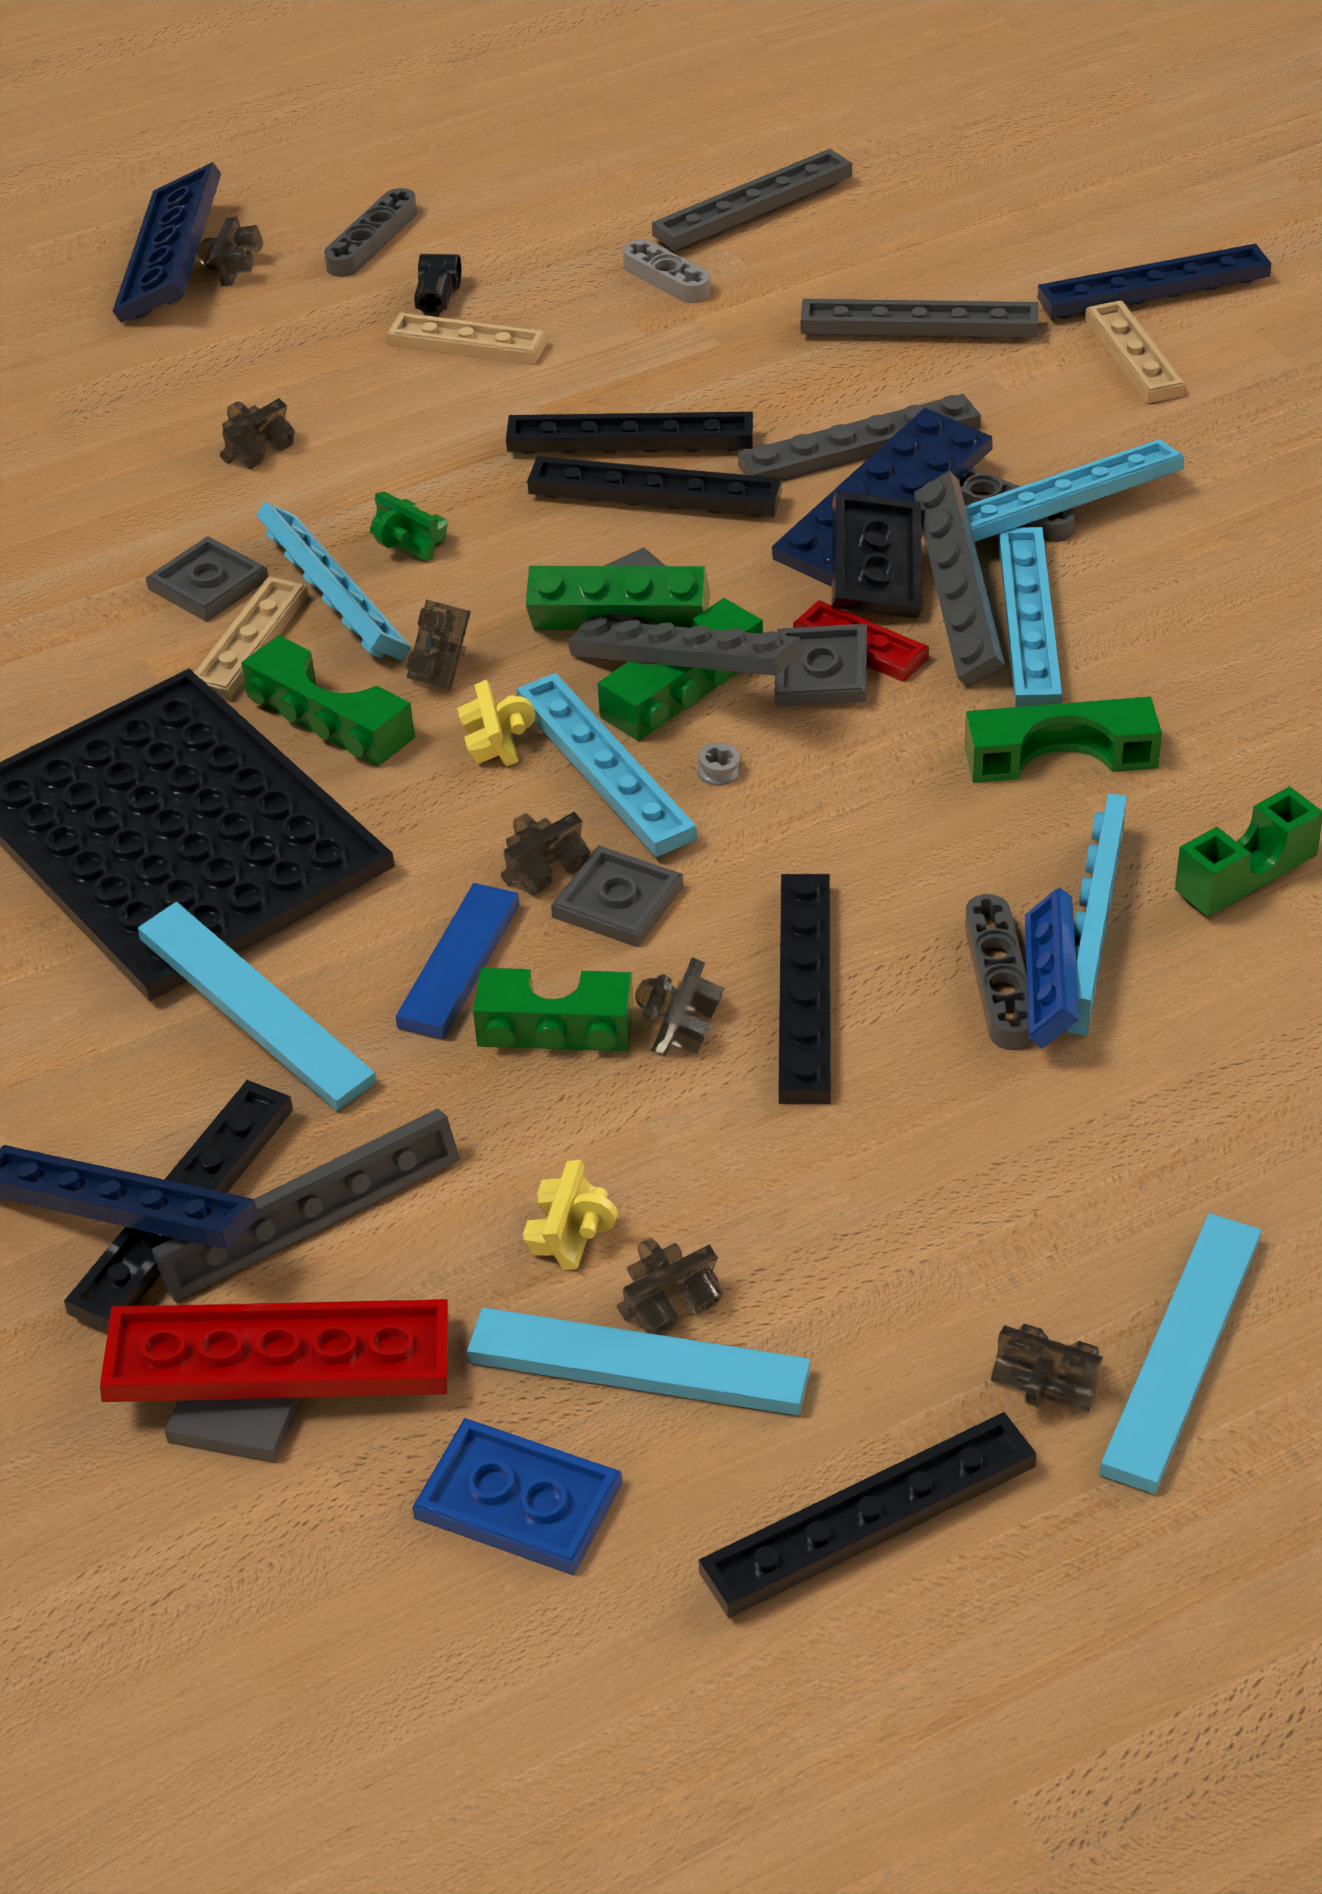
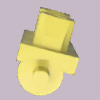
(492, 724)
(574, 1215)

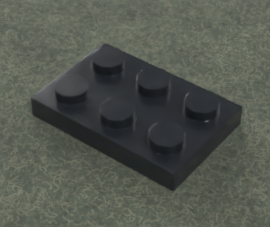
(876, 555)

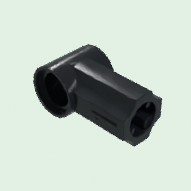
(437, 278)

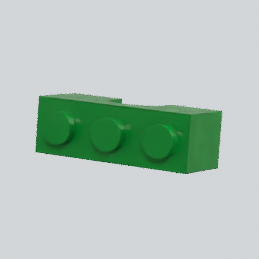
(1219, 870)
(588, 1019)

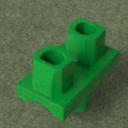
(406, 526)

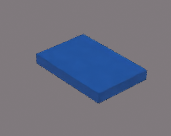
(518, 1496)

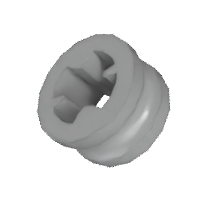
(718, 764)

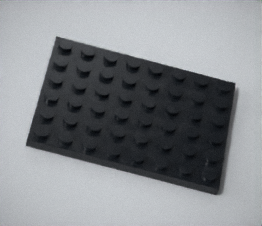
(179, 807)

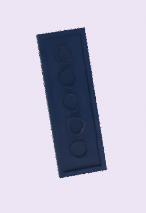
(167, 243)
(905, 463)

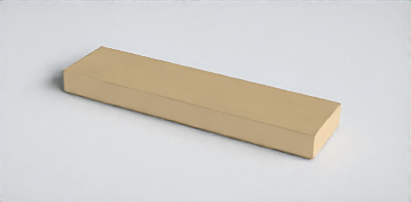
(467, 338)
(1135, 352)
(253, 628)

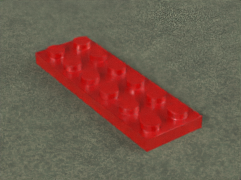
(276, 1350)

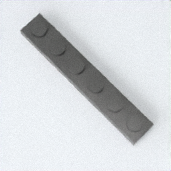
(751, 199)
(919, 318)
(845, 442)
(959, 580)
(686, 647)
(315, 1202)

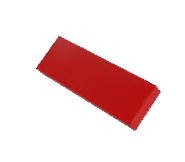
(887, 650)

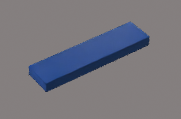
(457, 961)
(1051, 968)

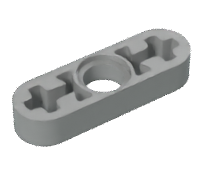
(666, 271)

